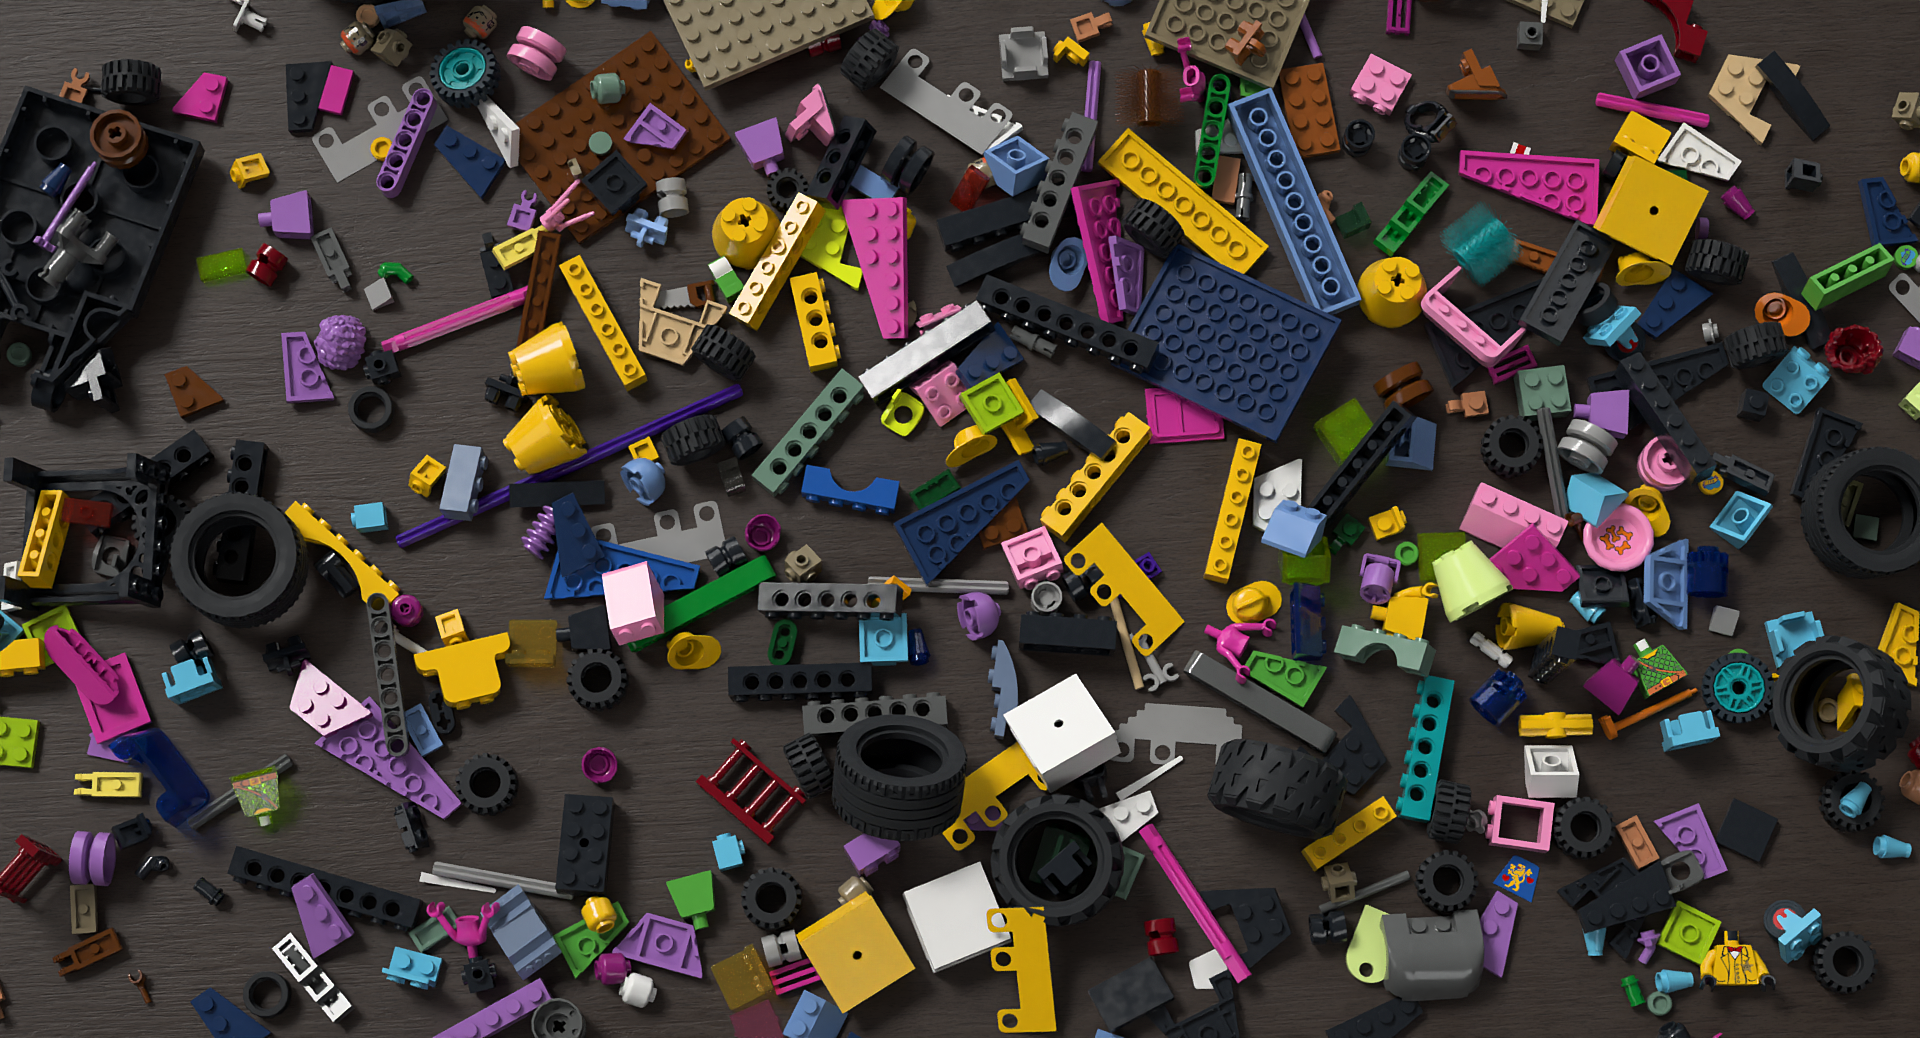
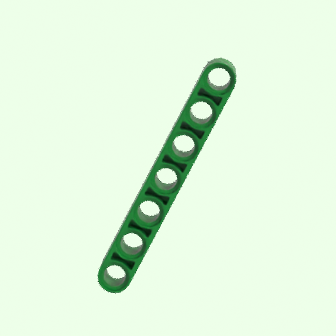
(710, 598)

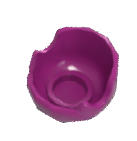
(762, 532)
(599, 764)

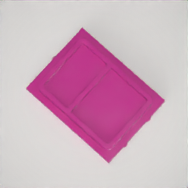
(1179, 420)
(124, 712)

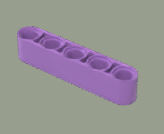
(408, 153)

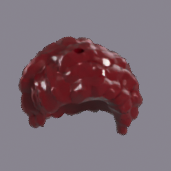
(1854, 349)

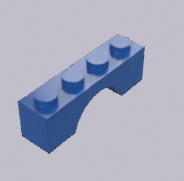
(879, 496)

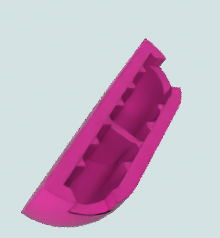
(82, 664)

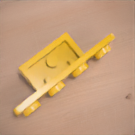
(1015, 428)

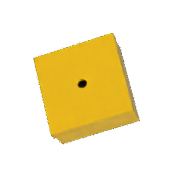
(1650, 209)
(855, 951)

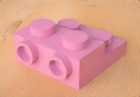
(1379, 85)
(1033, 558)

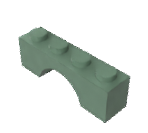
(1359, 644)

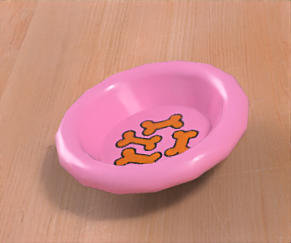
(1620, 540)

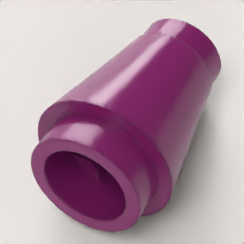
(1737, 202)

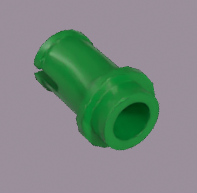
(1632, 990)

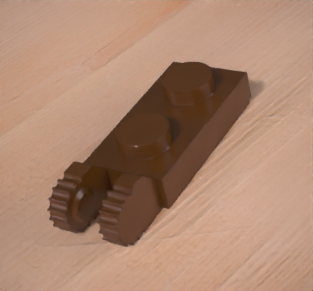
(90, 951)

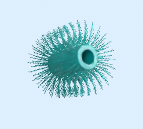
(1481, 243)

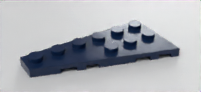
(948, 525)

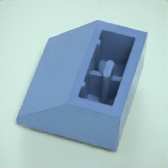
(1415, 447)

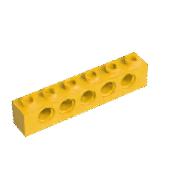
(777, 261)
(603, 323)
(1095, 489)
(1232, 511)

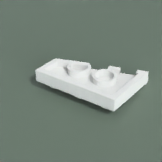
(1698, 154)

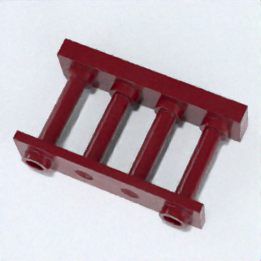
(747, 814)
(25, 866)

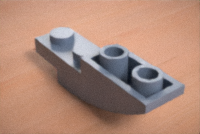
(1004, 680)

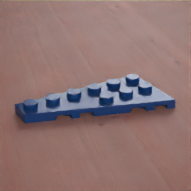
(588, 581)

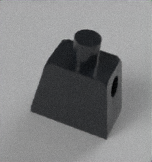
(587, 630)

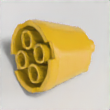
(740, 243)
(1390, 304)
(547, 363)
(545, 437)

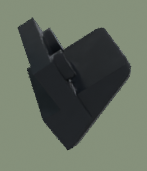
(96, 379)

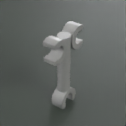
(1159, 676)

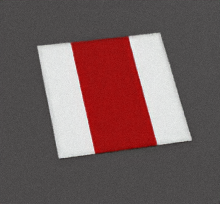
(1519, 149)

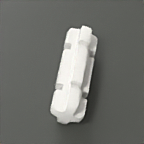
(1491, 649)

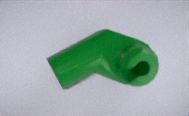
(394, 268)

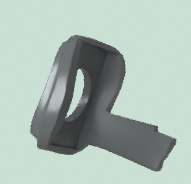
(119, 563)
(1696, 871)

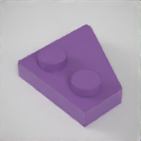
(656, 130)

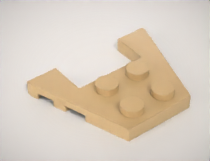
(1738, 90)
(668, 334)

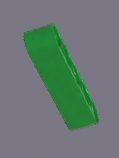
(1216, 121)

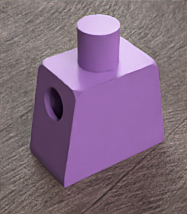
(762, 145)
(290, 216)
(1607, 411)

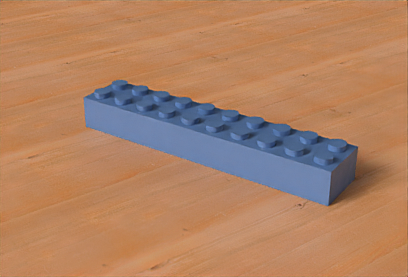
(1292, 203)

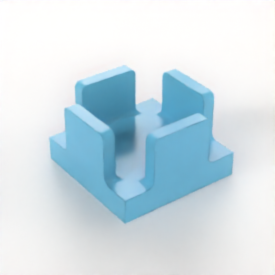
(1791, 632)
(883, 641)
(191, 681)
(1689, 730)

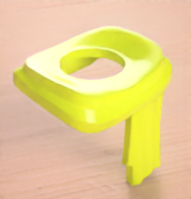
(902, 399)

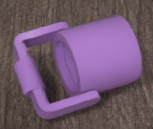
(1378, 578)

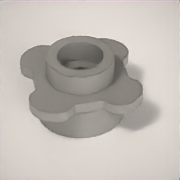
(1710, 331)
(1477, 821)

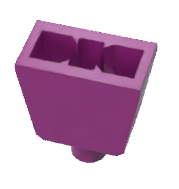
(1614, 683)

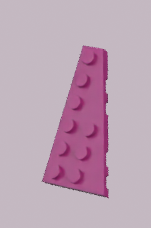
(1551, 182)
(1097, 219)
(880, 243)

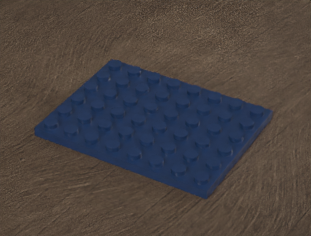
(1230, 342)

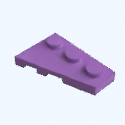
(1496, 930)

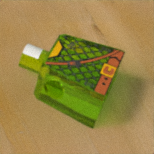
(258, 793)

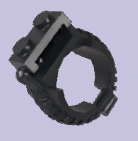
(1438, 128)

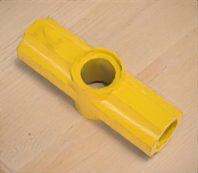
(1555, 725)

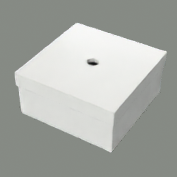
(1063, 733)
(953, 917)

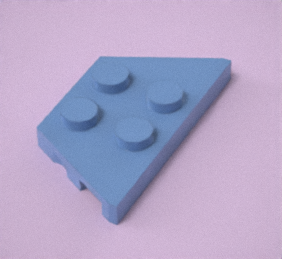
(1667, 583)

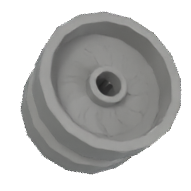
(1587, 446)

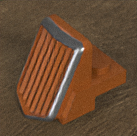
(1479, 83)

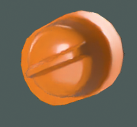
(1783, 309)

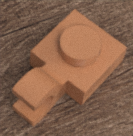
(1087, 26)
(1471, 404)

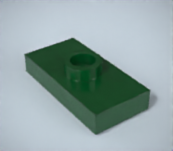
(934, 489)

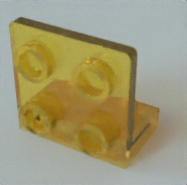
(532, 643)
(742, 977)

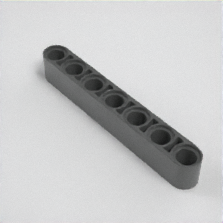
(382, 664)
(1260, 702)

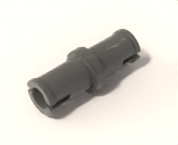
(1244, 197)
(1033, 341)

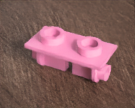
(931, 321)

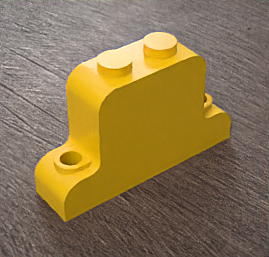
(466, 669)

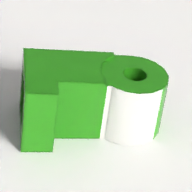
(726, 279)

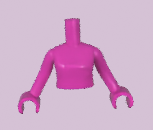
(1192, 76)
(1233, 643)
(469, 930)

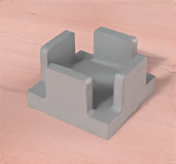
(1023, 54)

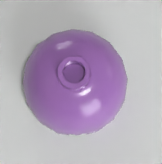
(979, 614)

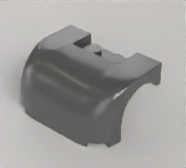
(1433, 955)

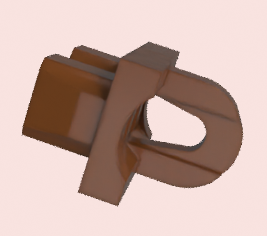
(1249, 43)

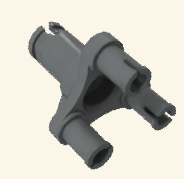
(72, 250)

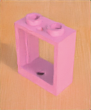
(1544, 828)

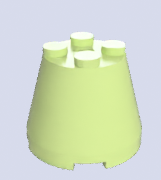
(1468, 581)

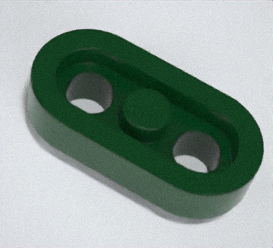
(782, 643)

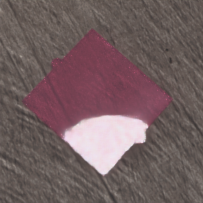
(756, 1022)

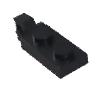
(497, 278)
(1744, 473)

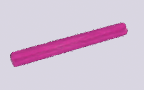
(1652, 110)

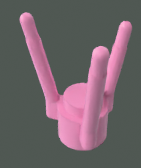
(553, 217)

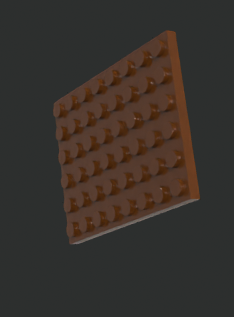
(568, 120)

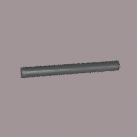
(1367, 891)

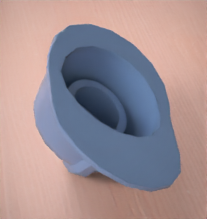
(1068, 264)

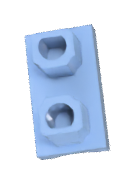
(646, 230)

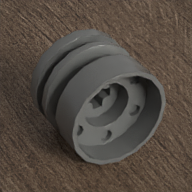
(554, 1012)

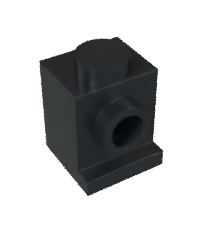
(1803, 175)

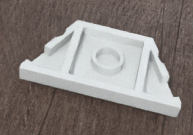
(1272, 489)

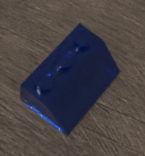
(1307, 622)

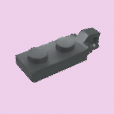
(332, 258)

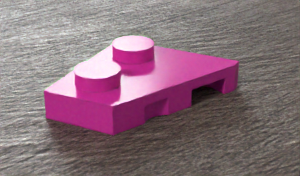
(203, 98)

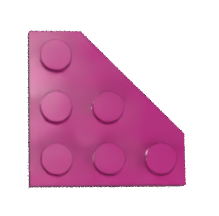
(1534, 563)

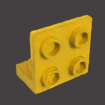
(1640, 138)

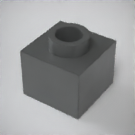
(1526, 41)

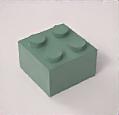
(1542, 389)

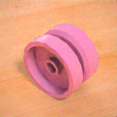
(536, 53)
(1656, 472)

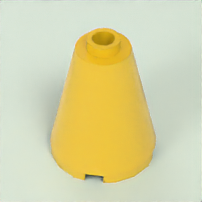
(1523, 626)

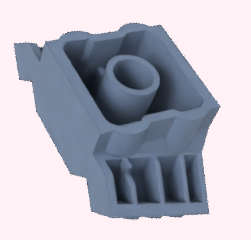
(522, 933)

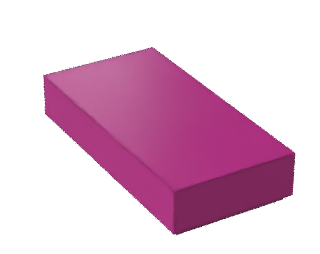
(336, 90)

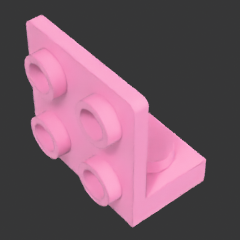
(941, 393)

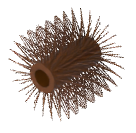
(1149, 98)

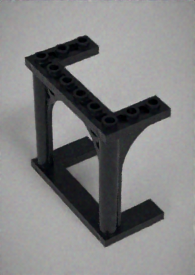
(129, 588)

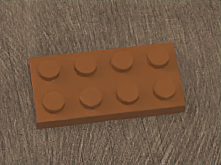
(1309, 110)

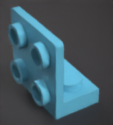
(414, 967)

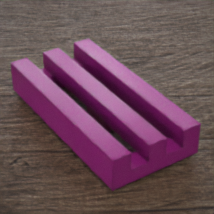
(1397, 29)

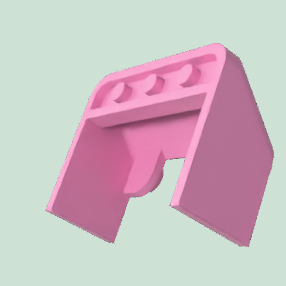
(1461, 328)

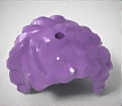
(340, 342)

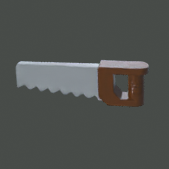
(686, 296)

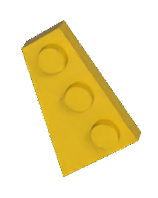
(1901, 638)

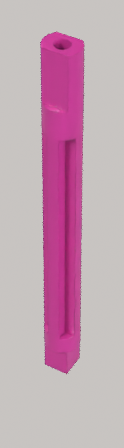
(456, 321)
(1195, 903)

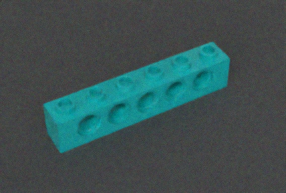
(1442, 691)

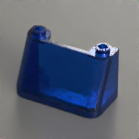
(184, 789)

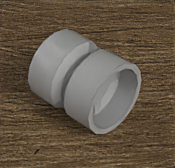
(672, 197)
(1046, 598)
(773, 951)

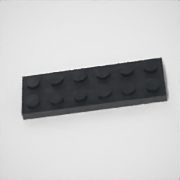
(1567, 283)

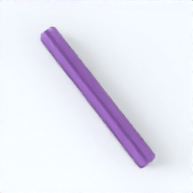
(1092, 106)

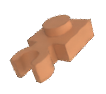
(74, 90)

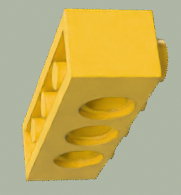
(817, 357)
(44, 541)
(1349, 833)

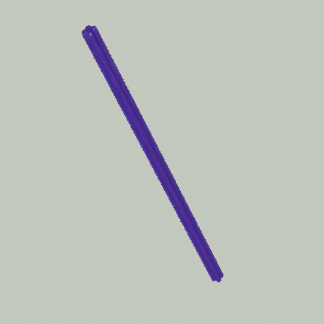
(592, 455)

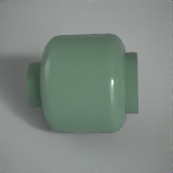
(607, 88)

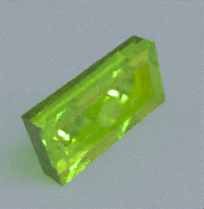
(221, 264)

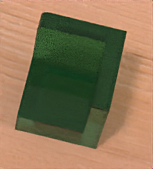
(1353, 221)

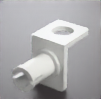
(248, 17)

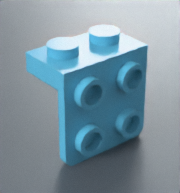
(1796, 379)

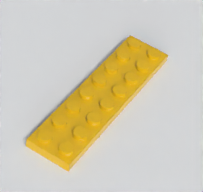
(1200, 216)

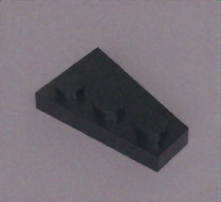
(304, 92)

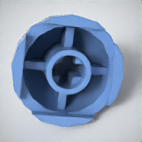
(645, 478)

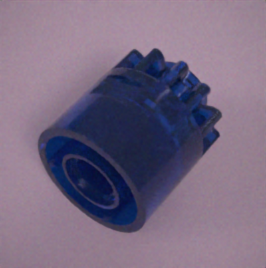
(1707, 573)
(1498, 697)

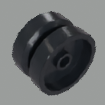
(907, 165)

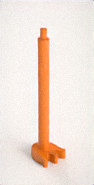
(1610, 728)

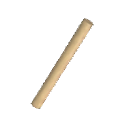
(1126, 643)

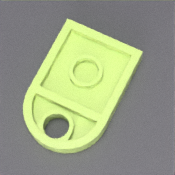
(1368, 946)

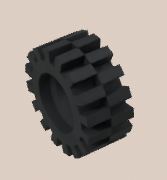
(785, 177)

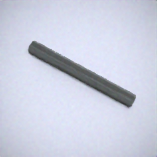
(1552, 461)
(230, 798)

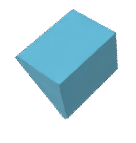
(1593, 497)
(1740, 518)

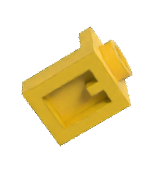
(1074, 52)
(248, 169)
(426, 475)
(1387, 523)
(451, 628)

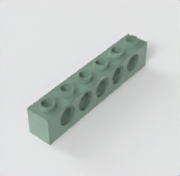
(843, 384)

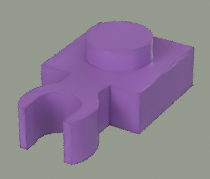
(522, 215)

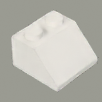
(1551, 771)

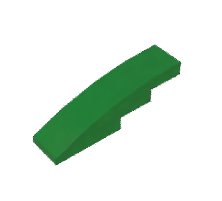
(1410, 214)

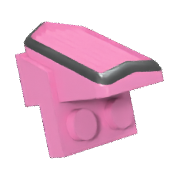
(815, 115)

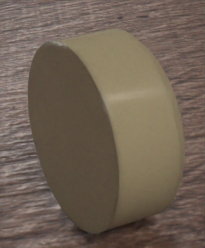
(1827, 710)

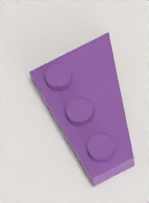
(1128, 273)
(302, 371)
(1691, 832)
(320, 916)

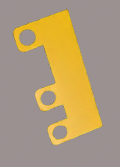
(1130, 581)
(986, 784)
(1032, 964)

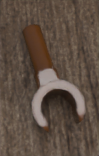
(1575, 520)
(141, 986)

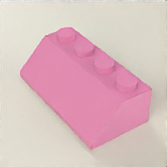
(1502, 517)

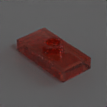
(969, 189)
(87, 512)

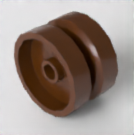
(119, 139)
(1403, 386)

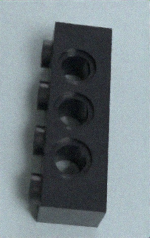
(841, 162)

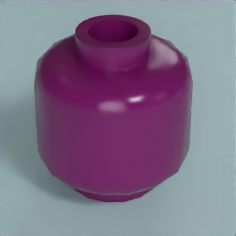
(399, 610)
(612, 968)

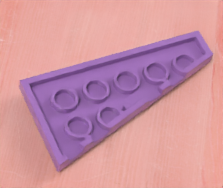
(410, 776)

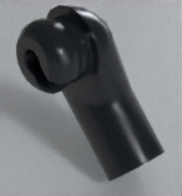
(152, 863)

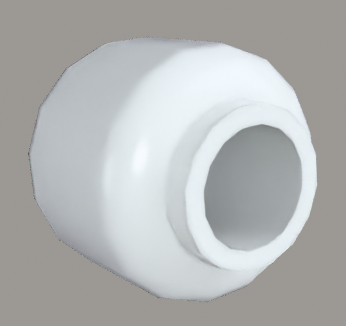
(637, 990)

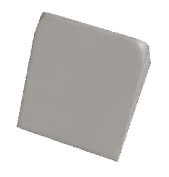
(379, 294)
(1723, 620)

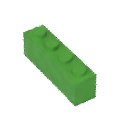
(1847, 276)

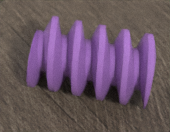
(541, 534)

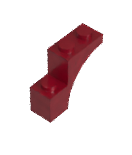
(1688, 38)

